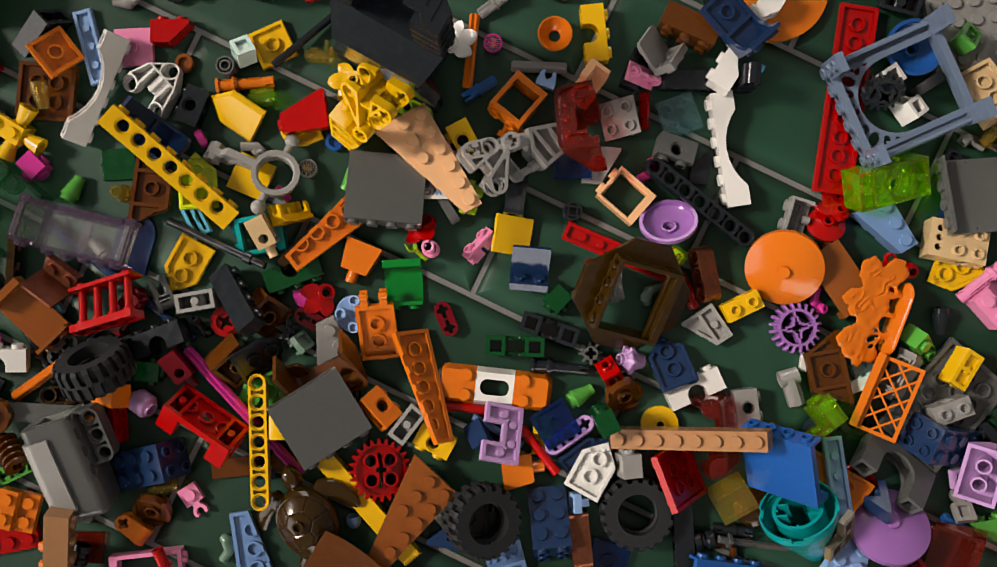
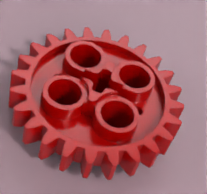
(362, 471)

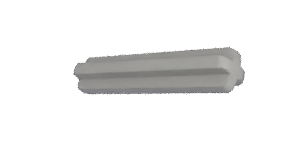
(538, 66)

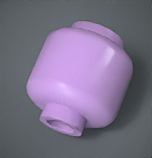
(143, 403)

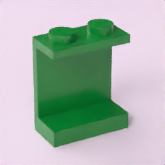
(404, 282)

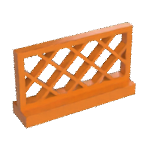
(870, 388)

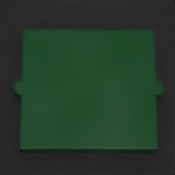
(118, 164)

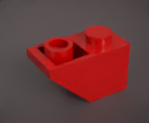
(169, 32)

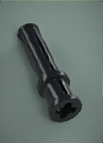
(549, 366)

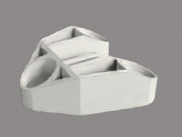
(159, 82)

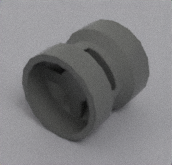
(230, 68)

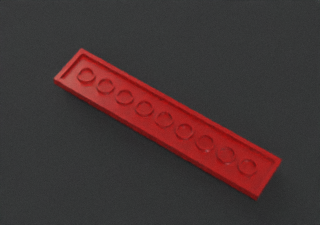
(854, 31)

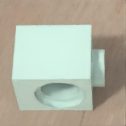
(243, 51)

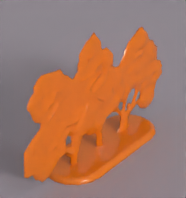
(871, 304)

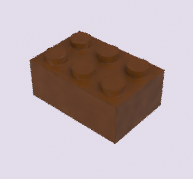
(686, 27)

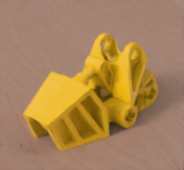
(367, 106)

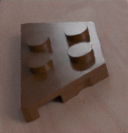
(149, 193)
(828, 369)

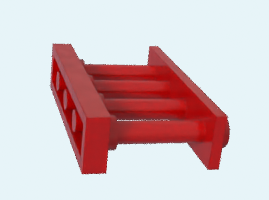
(114, 318)

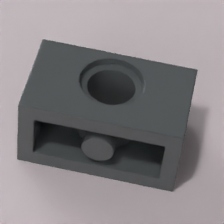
(684, 148)

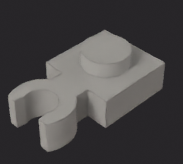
(962, 510)

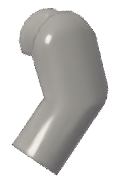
(127, 4)
(255, 147)

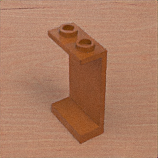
(840, 275)
(32, 317)

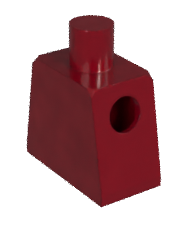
(173, 363)

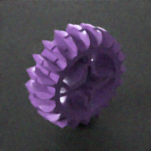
(796, 334)

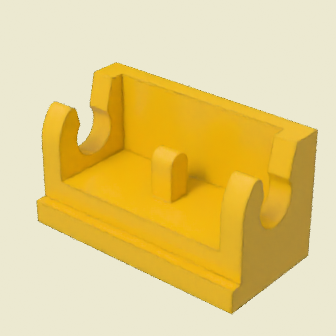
(289, 213)
(961, 368)

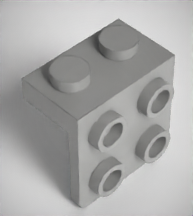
(657, 54)

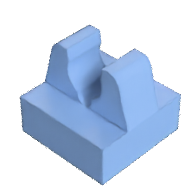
(547, 84)
(576, 502)

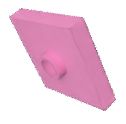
(141, 48)

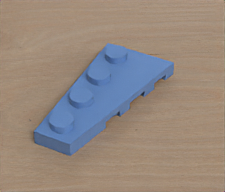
(247, 541)

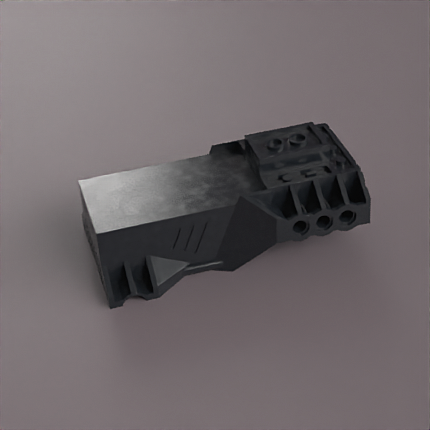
(398, 37)

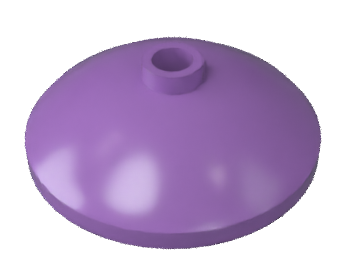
(668, 221)

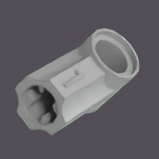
(790, 382)

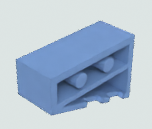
(887, 227)

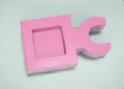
(191, 496)

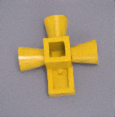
(19, 133)

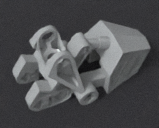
(537, 146)

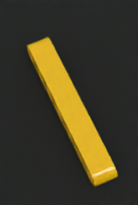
(254, 450)

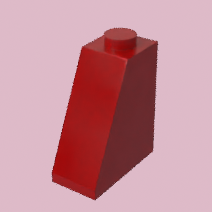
(307, 115)

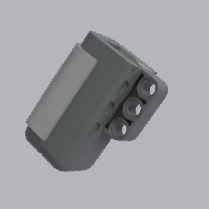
(72, 459)

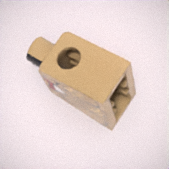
(257, 228)

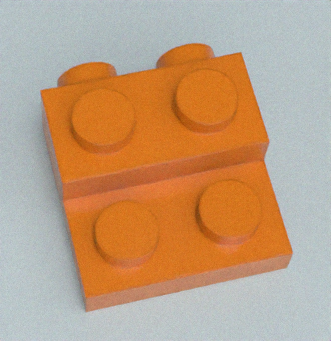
(19, 509)

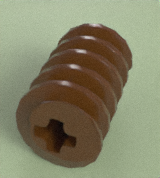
(11, 453)

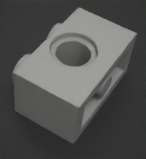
(196, 301)
(739, 398)
(949, 409)
(406, 424)
(628, 464)

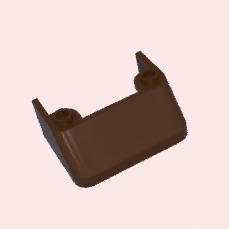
(347, 364)

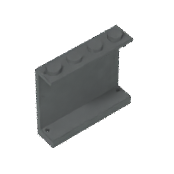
(383, 191)
(968, 194)
(319, 418)

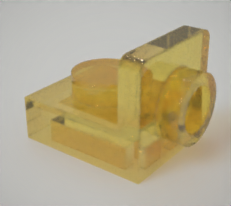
(318, 56)

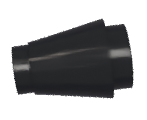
(940, 319)

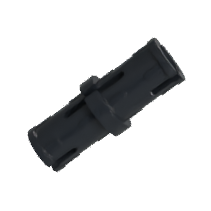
(732, 528)

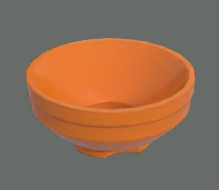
(555, 24)

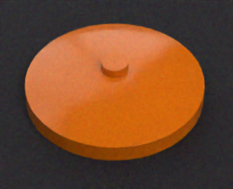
(785, 266)

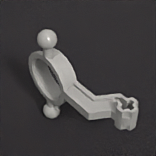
(219, 153)

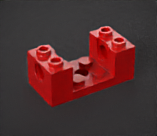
(223, 432)

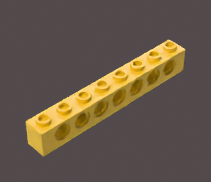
(110, 121)

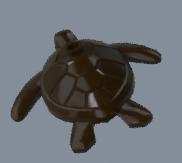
(305, 512)

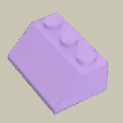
(978, 474)

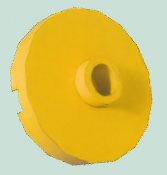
(659, 414)

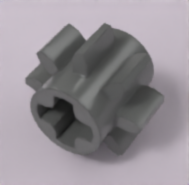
(594, 356)

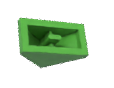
(965, 39)

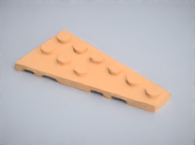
(426, 150)

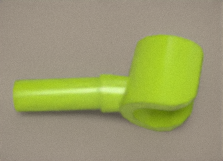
(414, 248)

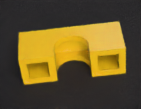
(594, 17)

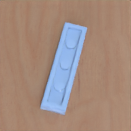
(89, 38)
(836, 471)

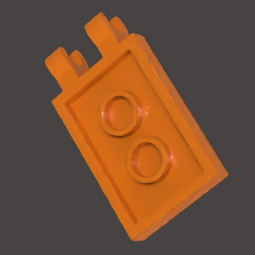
(375, 326)

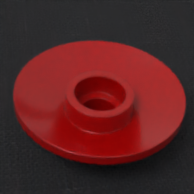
(825, 231)

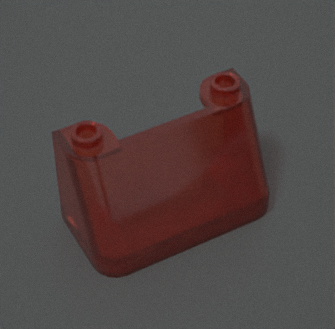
(575, 110)
(720, 408)
(955, 545)

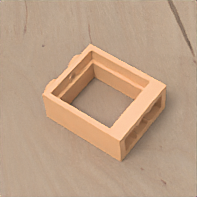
(649, 196)

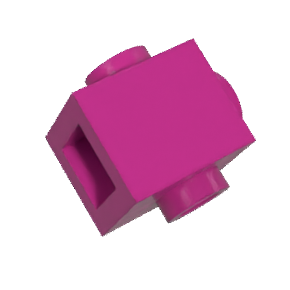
(34, 166)

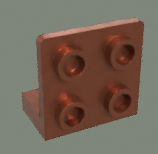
(52, 282)

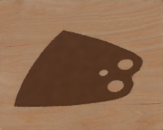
(337, 552)

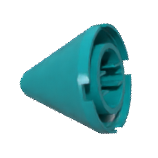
(798, 525)

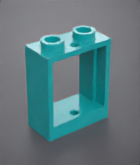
(237, 231)

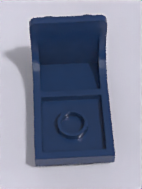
(738, 26)
(154, 123)
(936, 442)
(152, 464)
(549, 522)

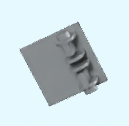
(620, 118)

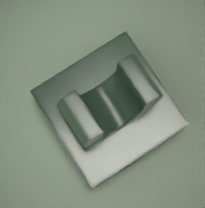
(301, 342)

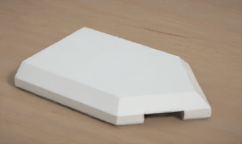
(592, 471)

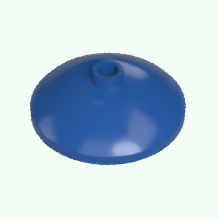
(922, 58)

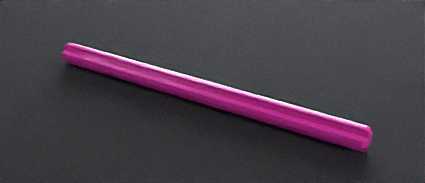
(238, 405)

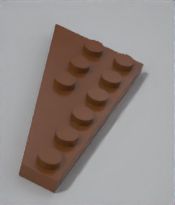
(414, 507)

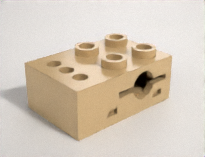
(982, 83)
(958, 250)

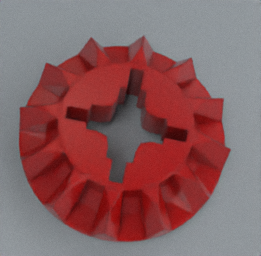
(217, 323)

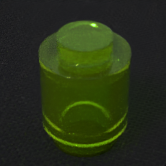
(263, 96)

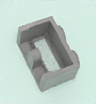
(795, 214)

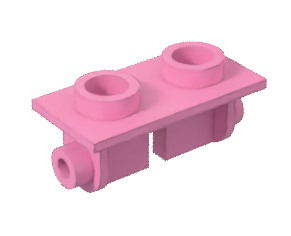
(641, 76)
(473, 251)

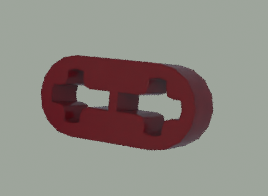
(441, 320)
(308, 323)

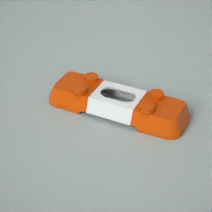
(526, 389)

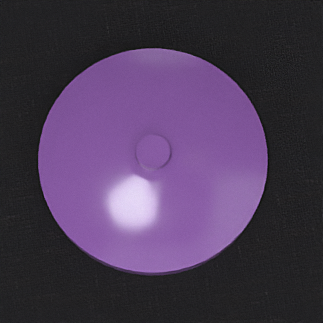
(893, 543)

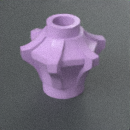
(630, 360)

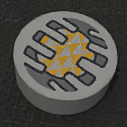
(308, 168)

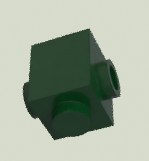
(556, 299)
(149, 371)

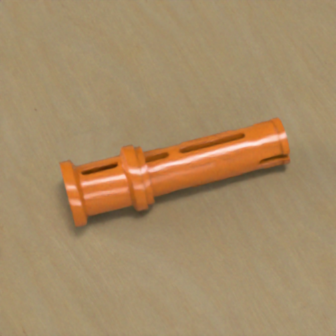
(234, 83)

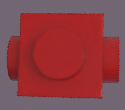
(609, 371)

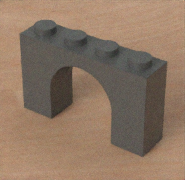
(915, 477)

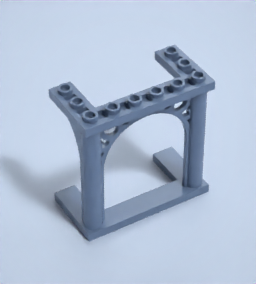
(840, 66)

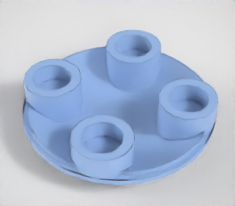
(346, 315)

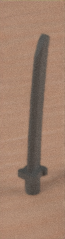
(729, 541)

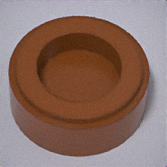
(186, 62)

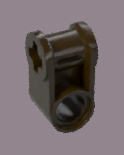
(58, 398)

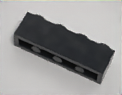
(237, 300)

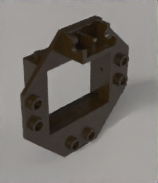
(600, 278)

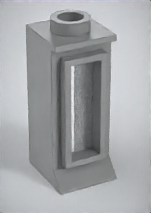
(898, 381)

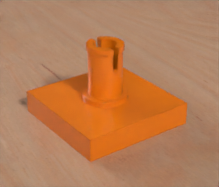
(55, 52)

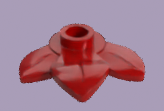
(833, 207)
(425, 233)
(316, 300)

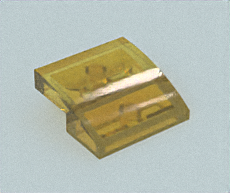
(732, 498)

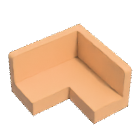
(596, 72)

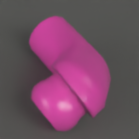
(642, 177)
(815, 303)

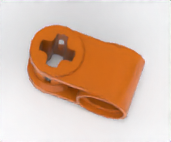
(135, 530)

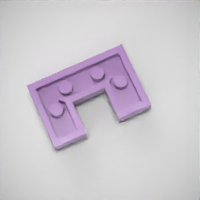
(511, 422)

